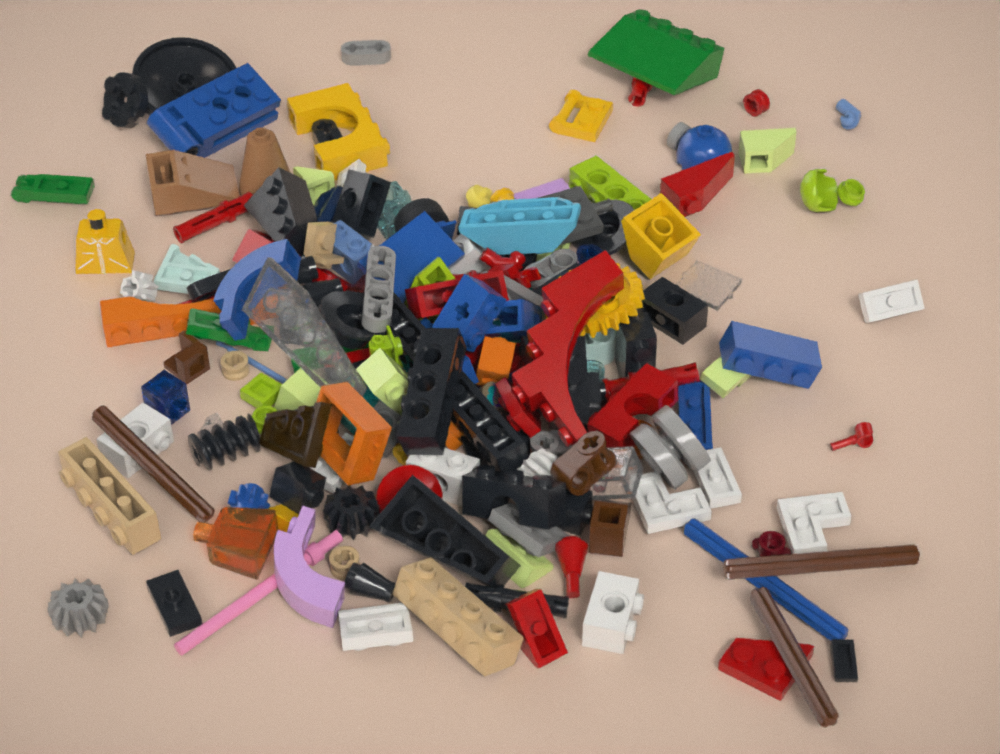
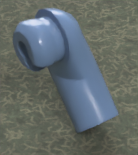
(851, 114)

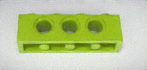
(603, 182)

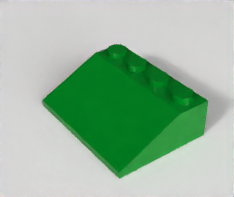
(659, 52)

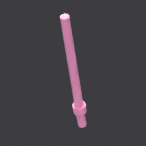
(313, 555)

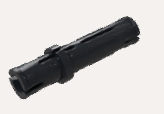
(498, 597)

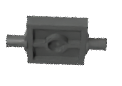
(588, 221)

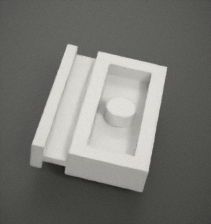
(375, 626)

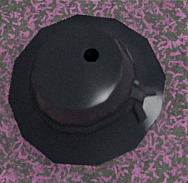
(344, 316)

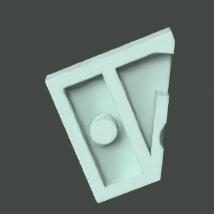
(180, 271)

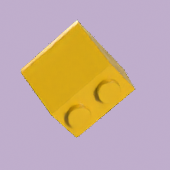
(658, 235)

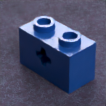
(471, 310)

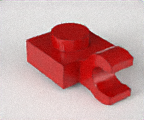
(523, 277)

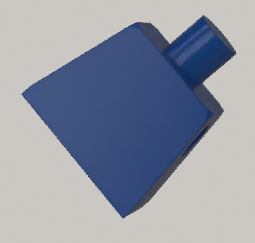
(515, 319)

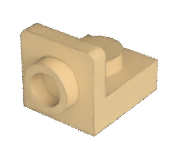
(320, 244)

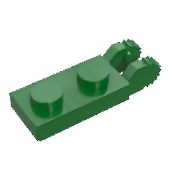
(53, 188)

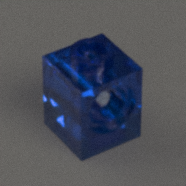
(167, 395)

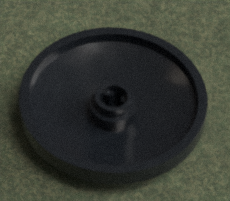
(178, 67)

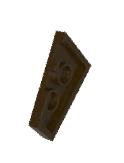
(297, 432)

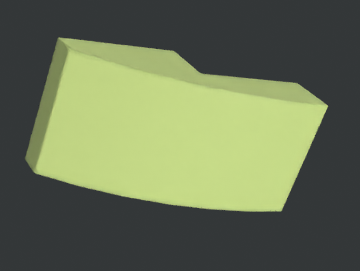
(722, 380)

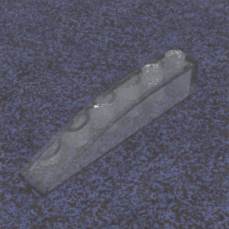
(298, 328)

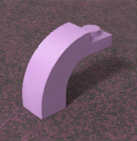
(303, 588)

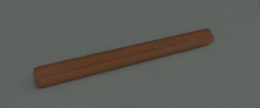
(820, 561)

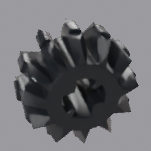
(351, 511)

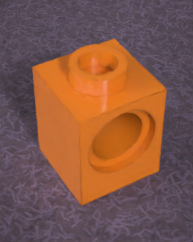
(495, 360)

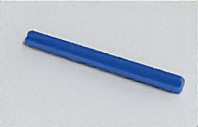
(779, 590)

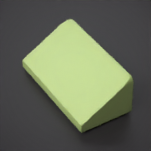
(531, 566)

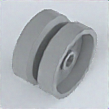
(673, 444)

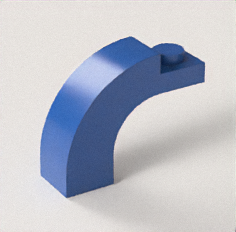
(241, 278)

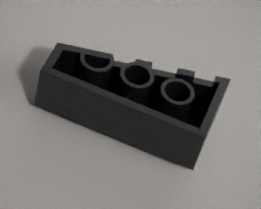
(436, 530)

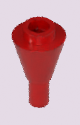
(572, 556)

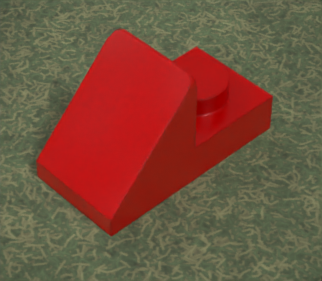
(536, 624)

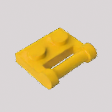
(589, 120)

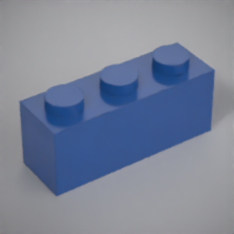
(770, 354)

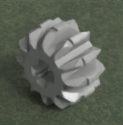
(78, 607)

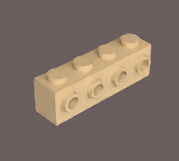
(109, 496)
(458, 616)

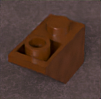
(609, 527)

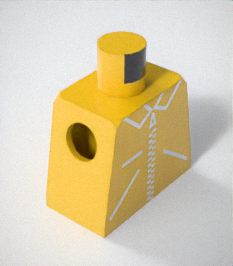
(103, 245)

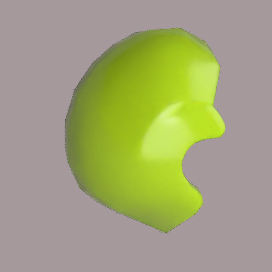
(819, 191)

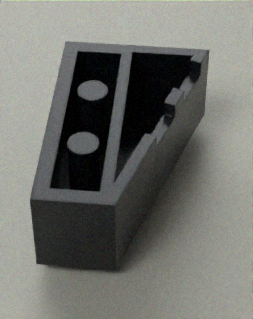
(283, 208)
(576, 382)

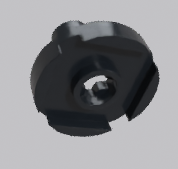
(116, 89)

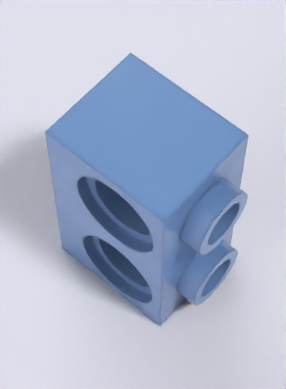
(351, 247)

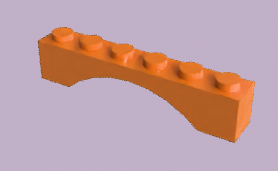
(136, 321)

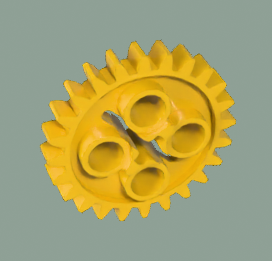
(618, 307)

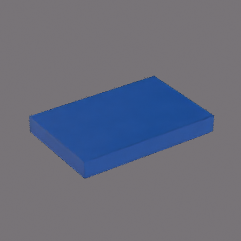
(415, 249)

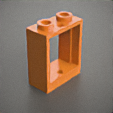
(362, 459)

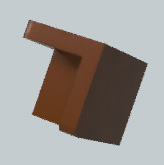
(190, 361)

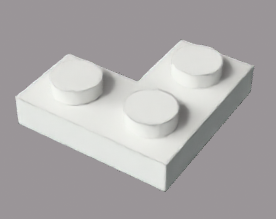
(667, 511)
(808, 515)

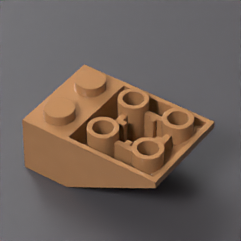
(188, 182)

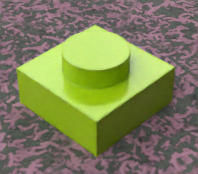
(261, 391)

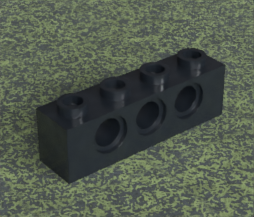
(431, 391)

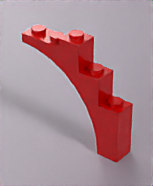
(569, 306)

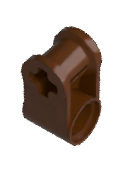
(583, 465)

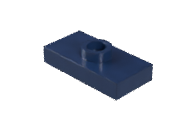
(327, 204)

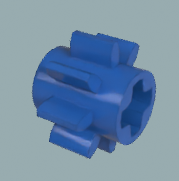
(249, 496)

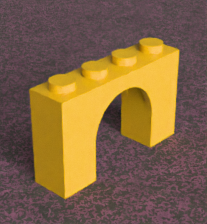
(345, 109)

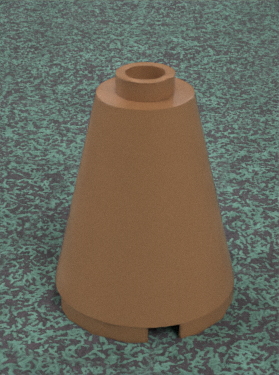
(260, 160)

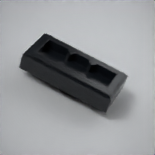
(174, 603)

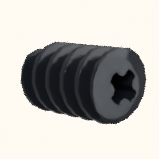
(224, 441)

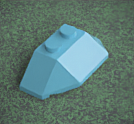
(521, 224)

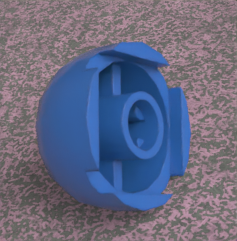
(701, 145)

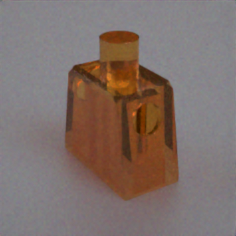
(239, 539)

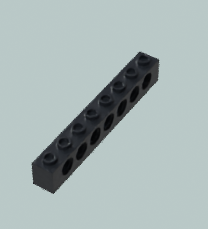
(472, 410)

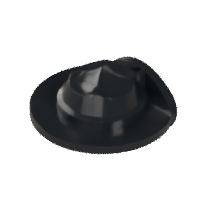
(613, 235)

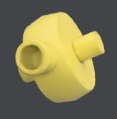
(478, 196)

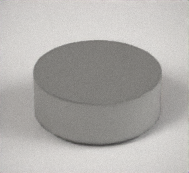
(676, 134)

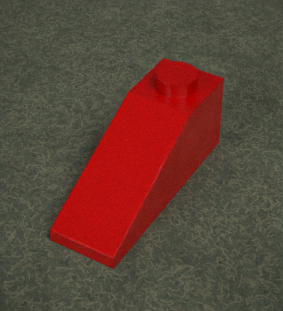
(698, 185)

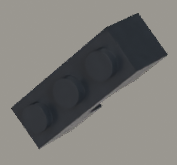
(538, 497)

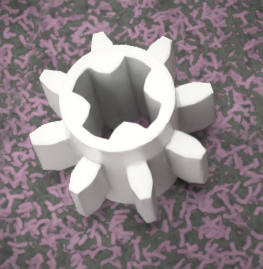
(139, 286)

